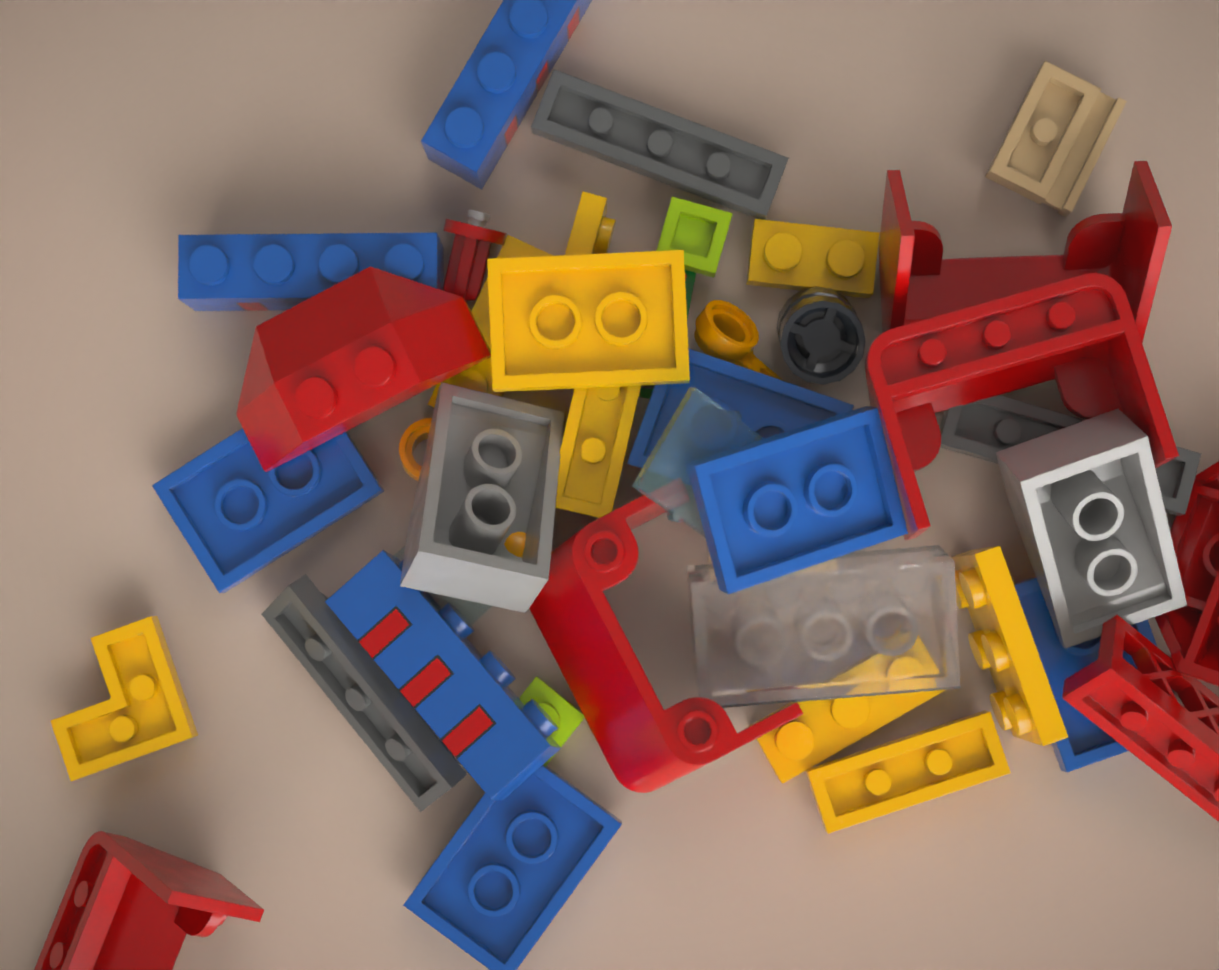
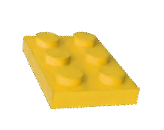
(588, 321)
(1006, 647)

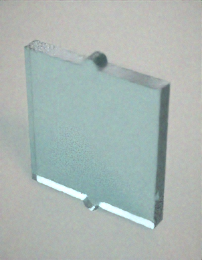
(694, 432)

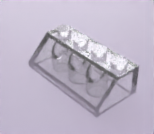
(829, 630)

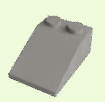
(481, 478)
(1093, 525)

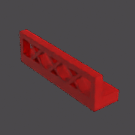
(1145, 715)

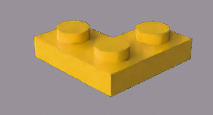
(144, 707)

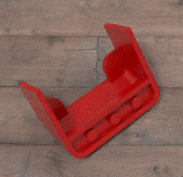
(1119, 245)
(1059, 331)
(635, 733)
(135, 906)

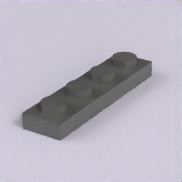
(659, 145)
(1002, 422)
(363, 693)

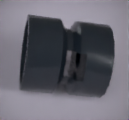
(820, 335)

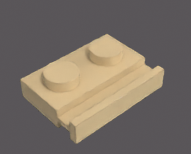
(1055, 139)

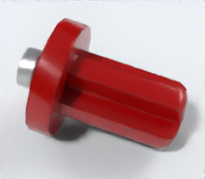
(469, 254)

